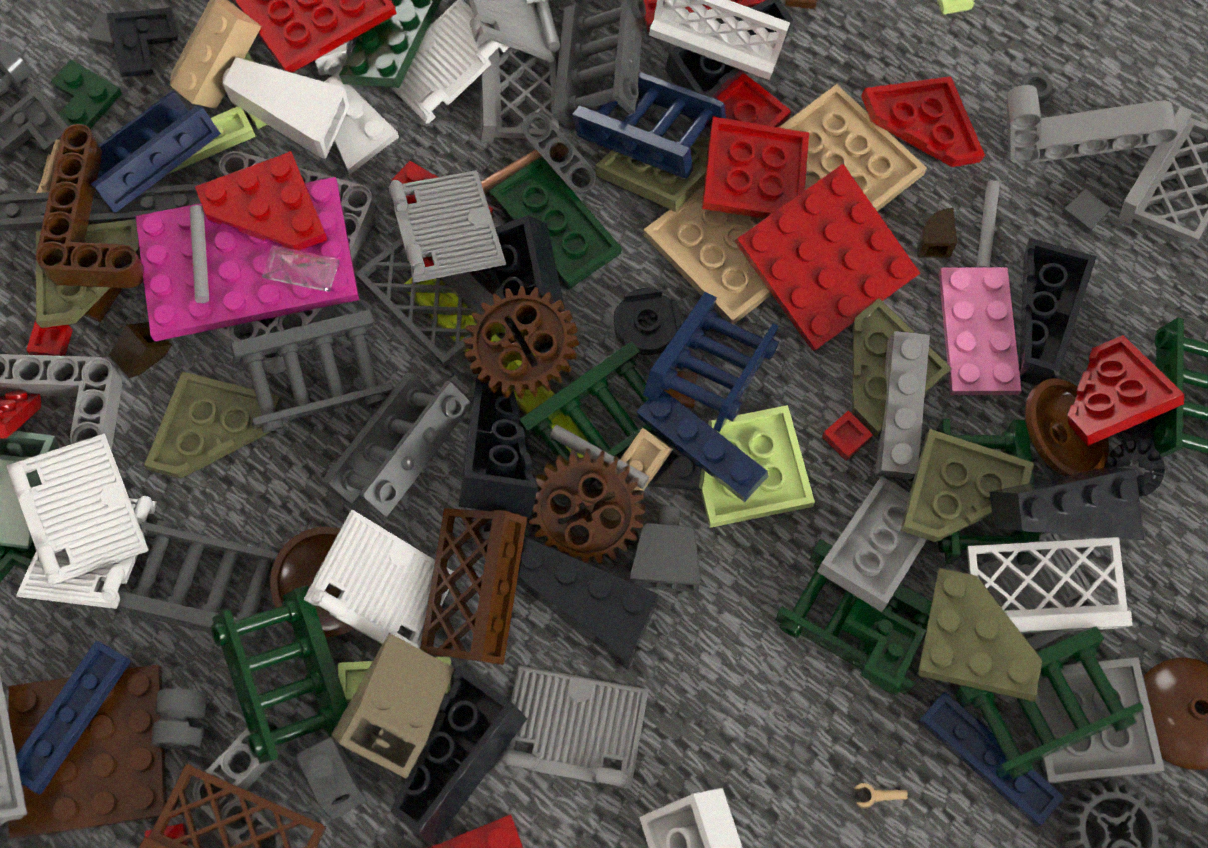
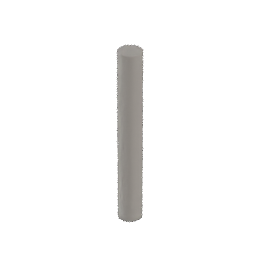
(548, 26)
(988, 224)
(199, 255)
(580, 445)

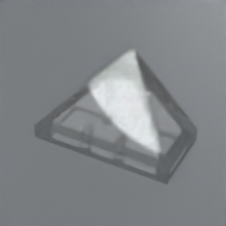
(300, 268)

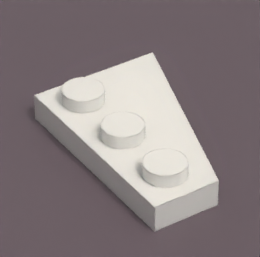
(362, 130)

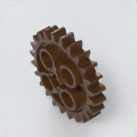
(492, 358)
(603, 533)

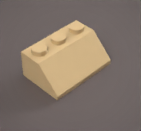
(210, 51)

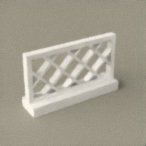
(722, 42)
(1059, 618)

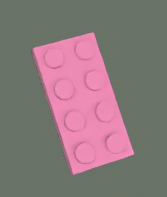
(979, 331)

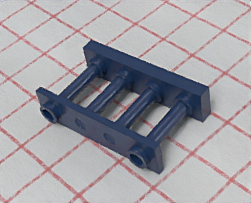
(650, 145)
(150, 149)
(691, 336)

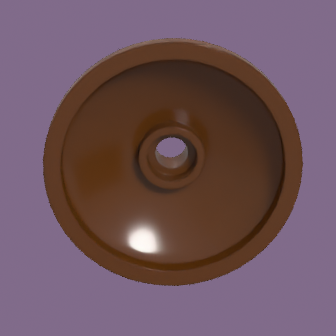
(1052, 436)
(298, 566)
(1172, 695)

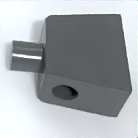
(667, 555)
(331, 777)

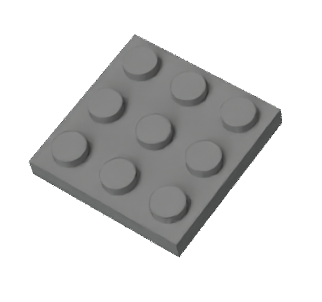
(1106, 753)

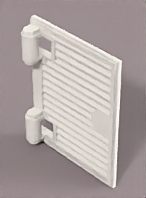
(445, 62)
(77, 509)
(379, 580)
(84, 587)

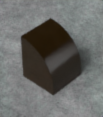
(938, 236)
(137, 350)

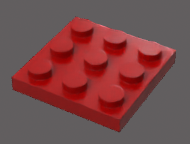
(753, 167)

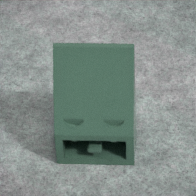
(15, 448)

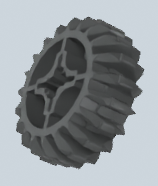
(1132, 811)

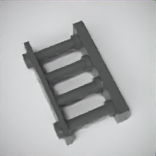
(577, 48)
(321, 337)
(397, 443)
(175, 608)

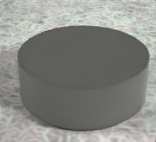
(1041, 83)

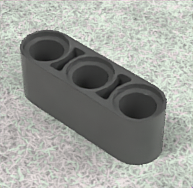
(550, 139)

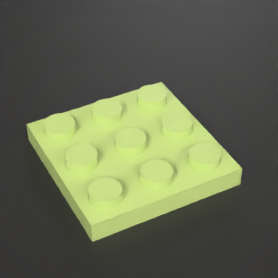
(771, 442)

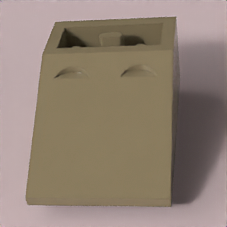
(394, 706)

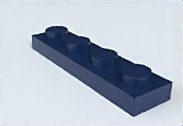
(703, 445)
(69, 715)
(982, 753)

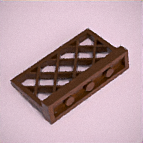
(495, 586)
(158, 840)

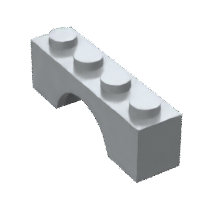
(905, 394)

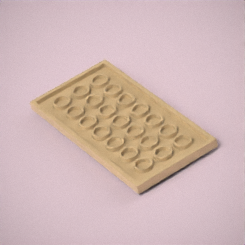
(702, 240)

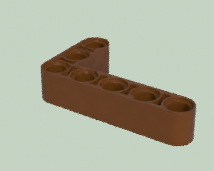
(71, 182)

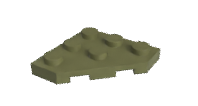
(653, 182)
(67, 304)
(869, 349)
(204, 424)
(955, 485)
(975, 641)

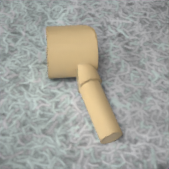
(879, 795)

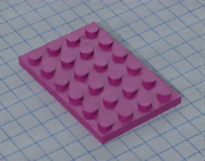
(234, 270)

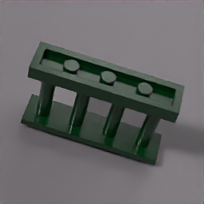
(1169, 360)
(594, 383)
(1016, 443)
(795, 624)
(308, 645)
(1082, 649)

